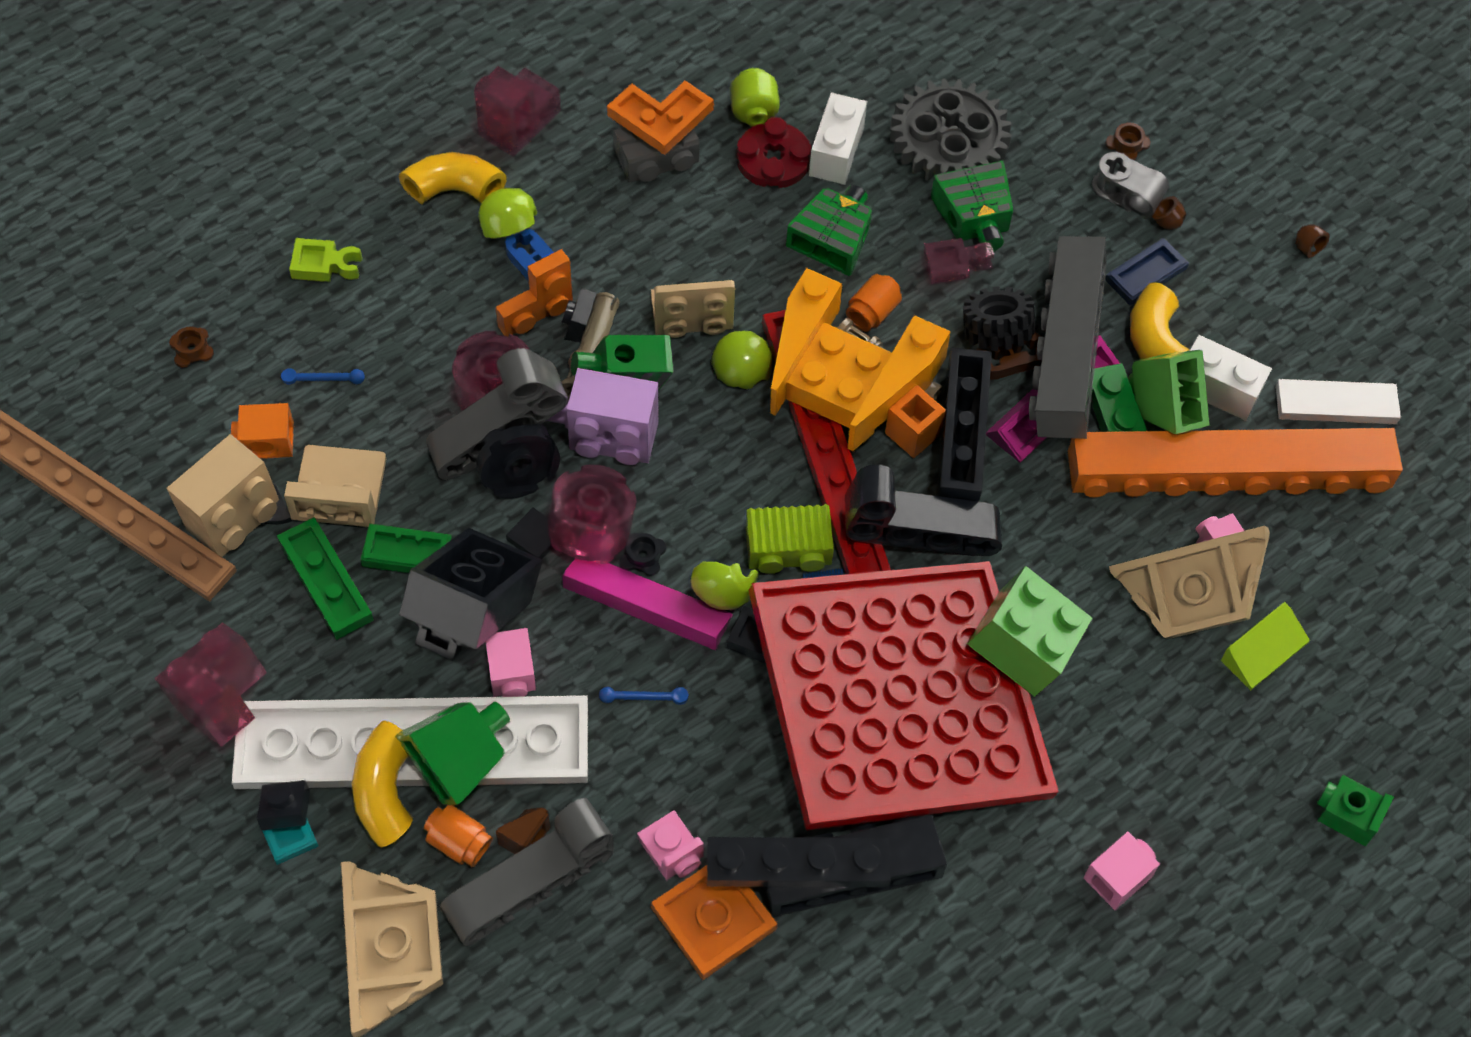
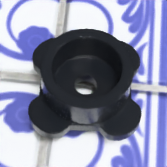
(643, 543)

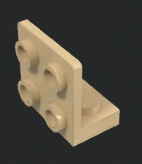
(693, 308)
(337, 486)

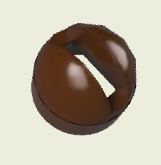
(1170, 213)
(1311, 235)

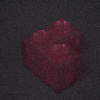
(514, 107)
(209, 682)

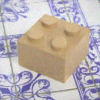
(224, 496)

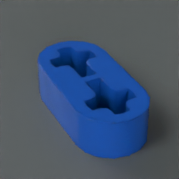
(519, 256)

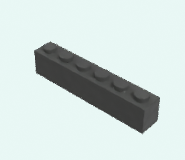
(1070, 339)

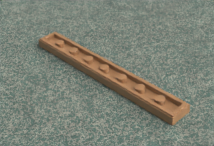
(112, 510)

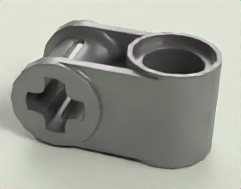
(1133, 185)

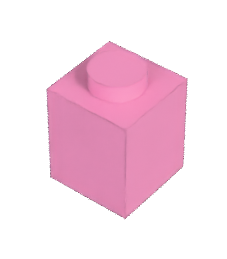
(510, 663)
(1122, 870)

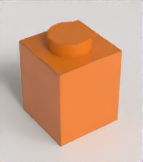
(915, 421)

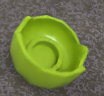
(506, 212)
(742, 359)
(722, 585)

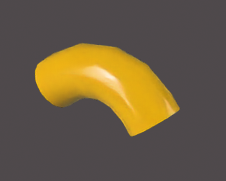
(451, 172)
(1150, 322)
(376, 787)

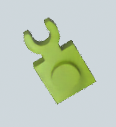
(319, 259)

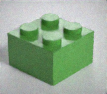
(1030, 631)

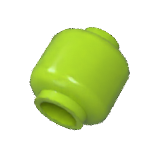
(754, 95)

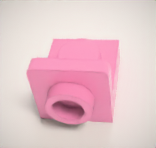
(672, 846)

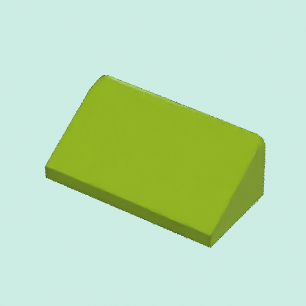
(1265, 646)

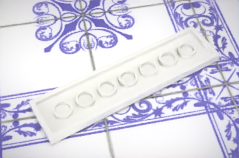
(322, 739)

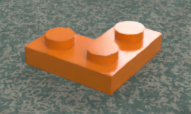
(661, 123)
(547, 295)

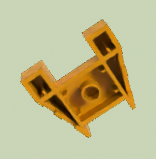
(843, 373)

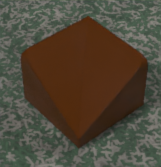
(525, 830)

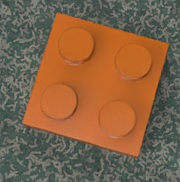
(712, 921)

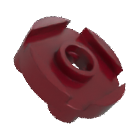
(773, 135)

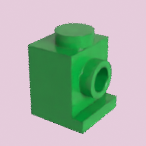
(1355, 823)

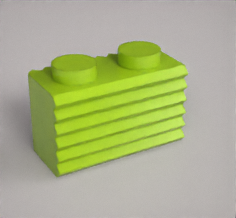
(789, 538)

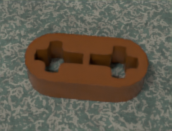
(1013, 360)

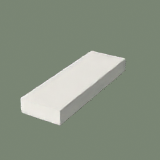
(1337, 401)

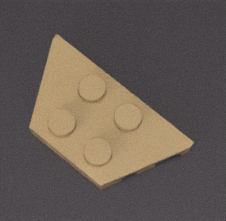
(1197, 583)
(388, 945)

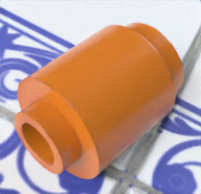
(873, 302)
(457, 835)

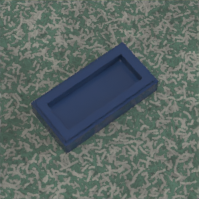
(1154, 264)

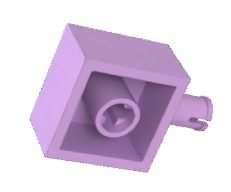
(611, 416)

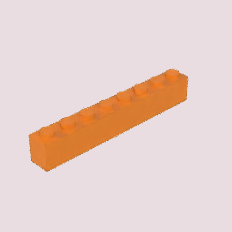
(1234, 461)

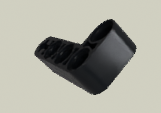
(916, 520)

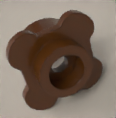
(1132, 133)
(191, 336)

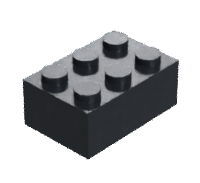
(470, 588)

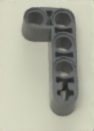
(527, 397)
(531, 874)

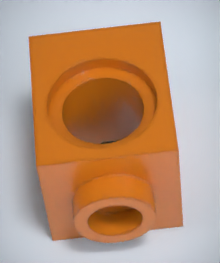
(265, 429)

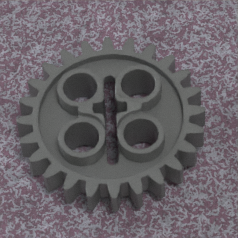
(949, 128)

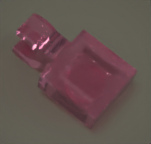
(952, 261)

